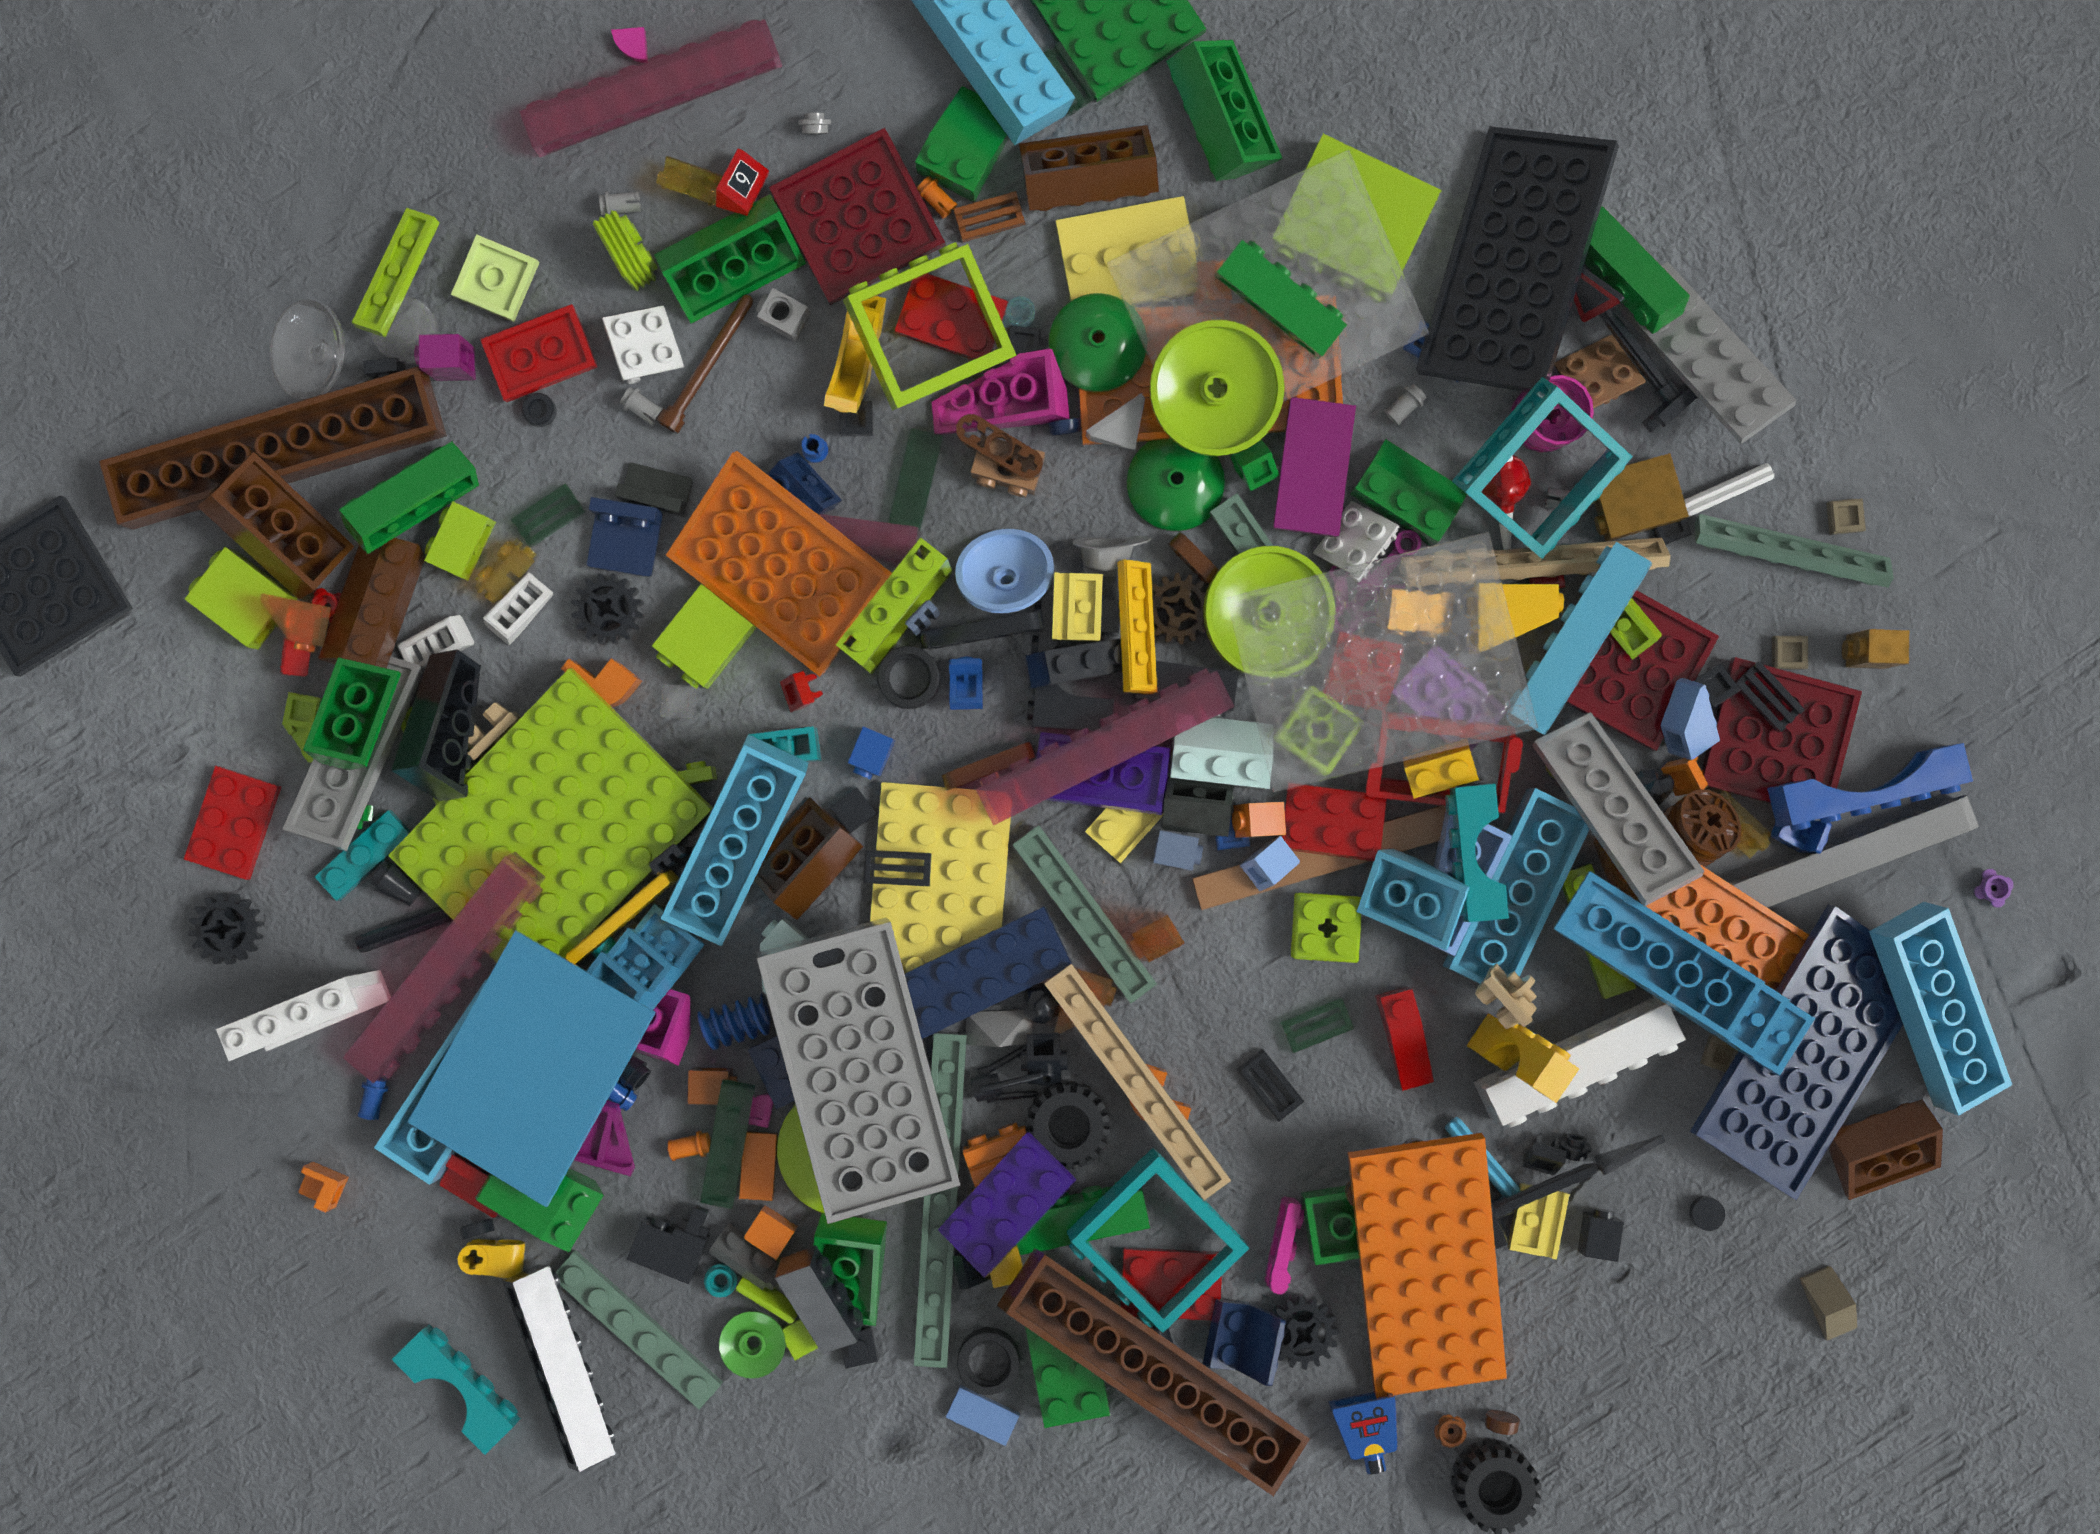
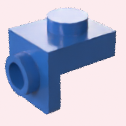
(966, 683)
(1804, 840)

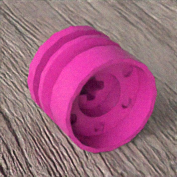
(1562, 427)

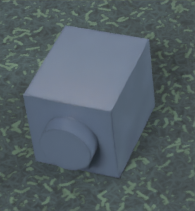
(1177, 850)

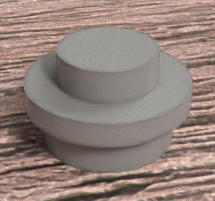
(814, 123)

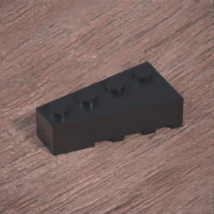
(439, 727)

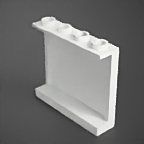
(304, 1014)

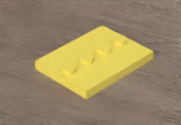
(1099, 237)

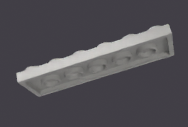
(1717, 366)
(334, 797)
(1618, 809)

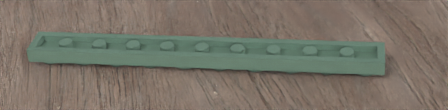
(936, 1250)

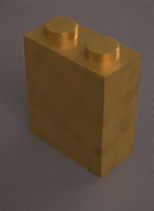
(1640, 499)

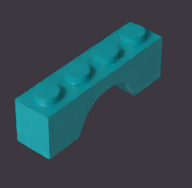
(1471, 811)
(487, 1413)

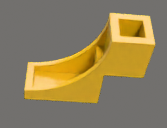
(853, 366)

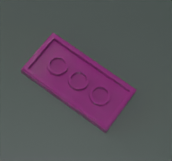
(1314, 467)

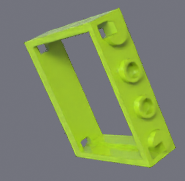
(893, 279)
(885, 616)

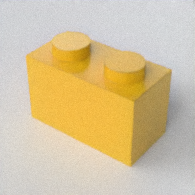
(1440, 771)

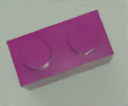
(446, 357)

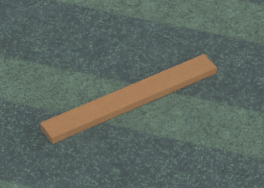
(1398, 834)

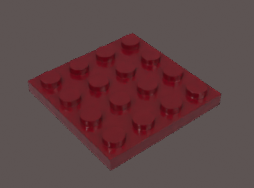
(857, 215)
(1636, 692)
(1757, 757)

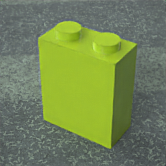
(231, 597)
(703, 638)

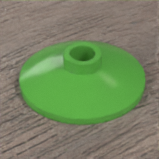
(748, 1360)

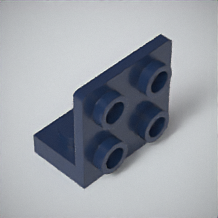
(805, 483)
(624, 537)
(1244, 1340)

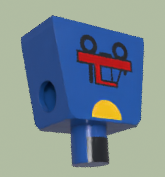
(1367, 1427)

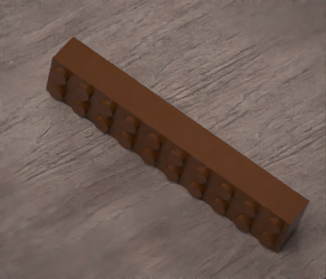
(291, 439)
(1153, 1372)

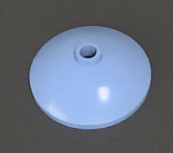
(1000, 559)

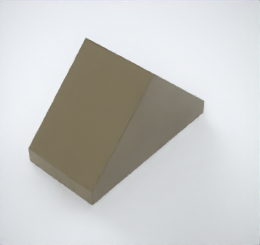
(1830, 1302)

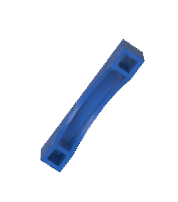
(1928, 771)

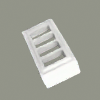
(509, 600)
(452, 631)

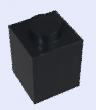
(1600, 1235)

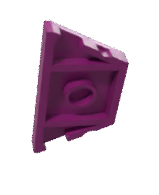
(608, 1143)

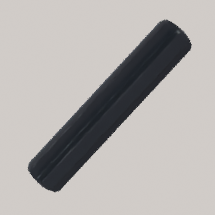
(401, 929)

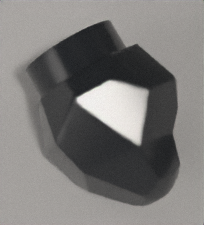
(1657, 784)
(1040, 1004)

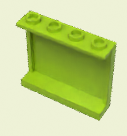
(1398, 198)

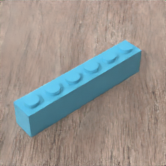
(1584, 631)

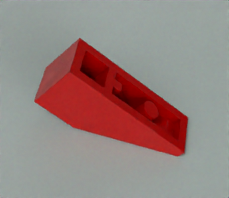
(1405, 1037)

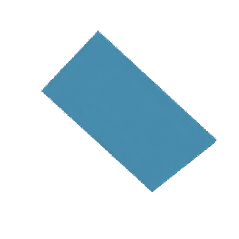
(531, 1068)

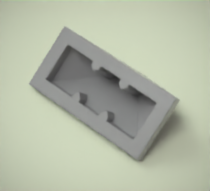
(1119, 427)
(998, 1028)

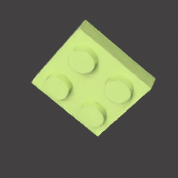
(495, 278)

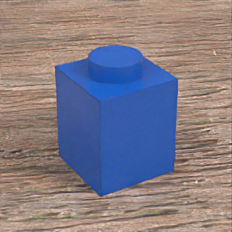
(871, 753)

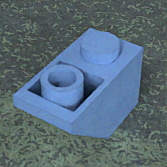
(1689, 720)

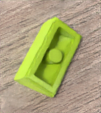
(1635, 630)
(769, 1299)

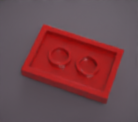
(947, 317)
(539, 353)
(232, 822)
(1334, 822)
(1163, 1273)

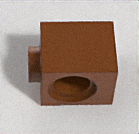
(705, 1084)

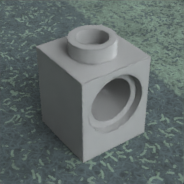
(790, 326)

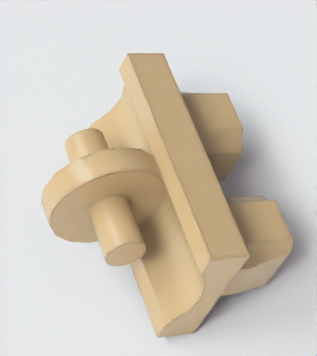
(502, 722)
(1513, 994)

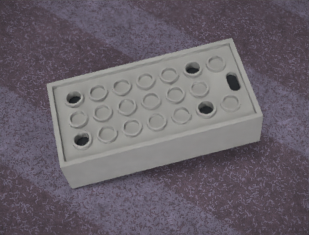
(858, 1069)

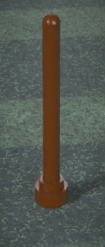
(673, 416)

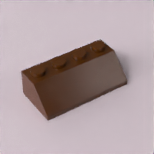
(1089, 168)
(276, 526)
(373, 604)

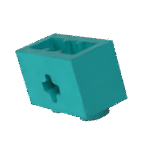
(797, 742)

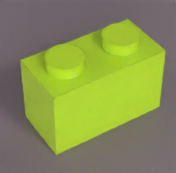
(459, 540)

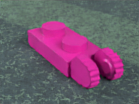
(1283, 1245)

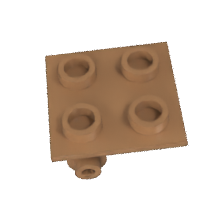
(1602, 370)

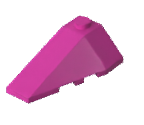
(1013, 395)
(668, 1030)

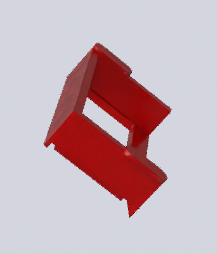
(1401, 789)

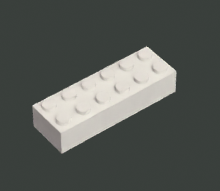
(1596, 1051)

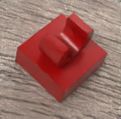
(798, 691)

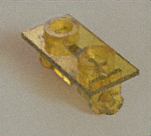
(689, 180)
(510, 559)
(1753, 833)

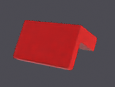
(465, 1181)

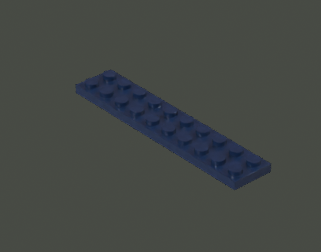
(955, 985)

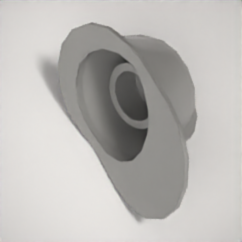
(1102, 554)

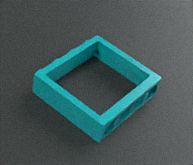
(1507, 441)
(1120, 1194)

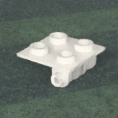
(642, 343)
(1360, 538)

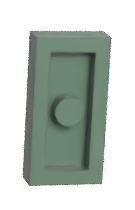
(1239, 525)

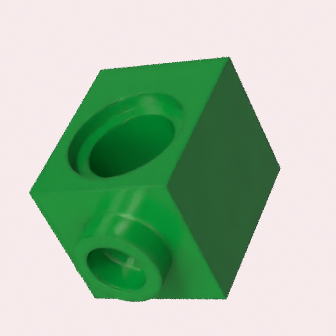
(1255, 465)

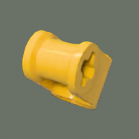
(498, 1259)

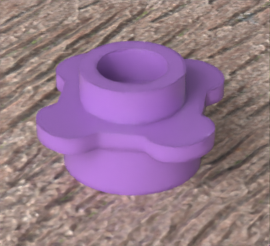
(2003, 888)

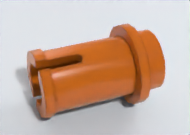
(936, 196)
(689, 1146)

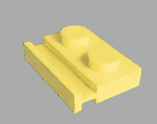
(1077, 607)
(1121, 830)
(1539, 1225)

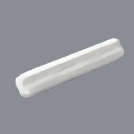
(1729, 489)

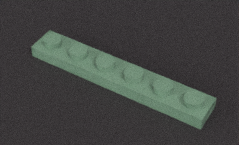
(1793, 550)
(1084, 914)
(637, 1330)

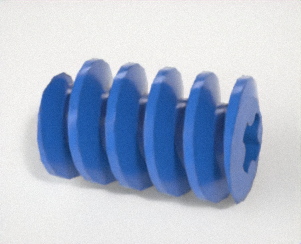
(735, 1023)

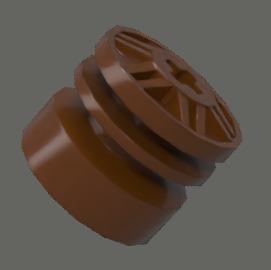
(1705, 825)

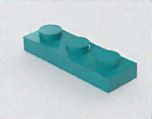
(362, 856)

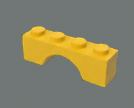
(1541, 1063)

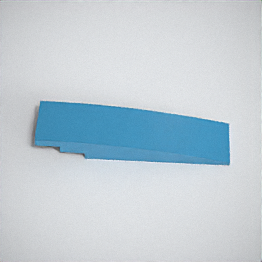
(647, 958)
(1684, 973)

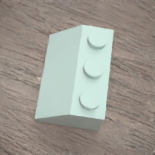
(1220, 754)

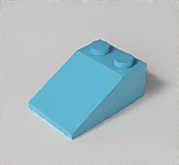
(1413, 897)

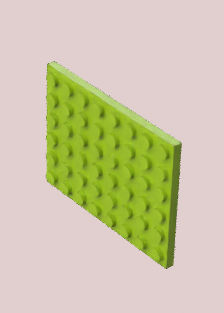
(573, 800)

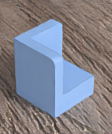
(1270, 863)

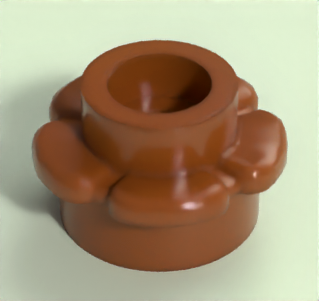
(1455, 1438)

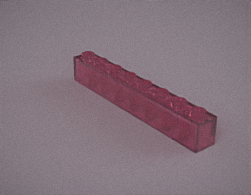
(650, 87)
(1105, 747)
(444, 968)

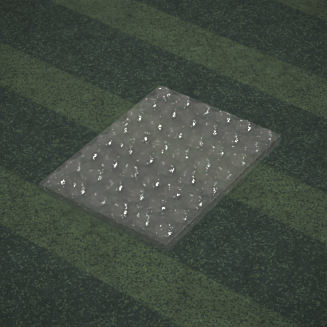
(1315, 227)
(1381, 662)

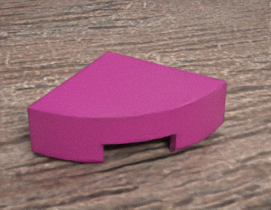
(632, 43)
(761, 1110)

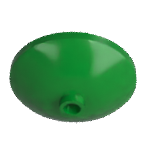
(1093, 364)
(1173, 505)

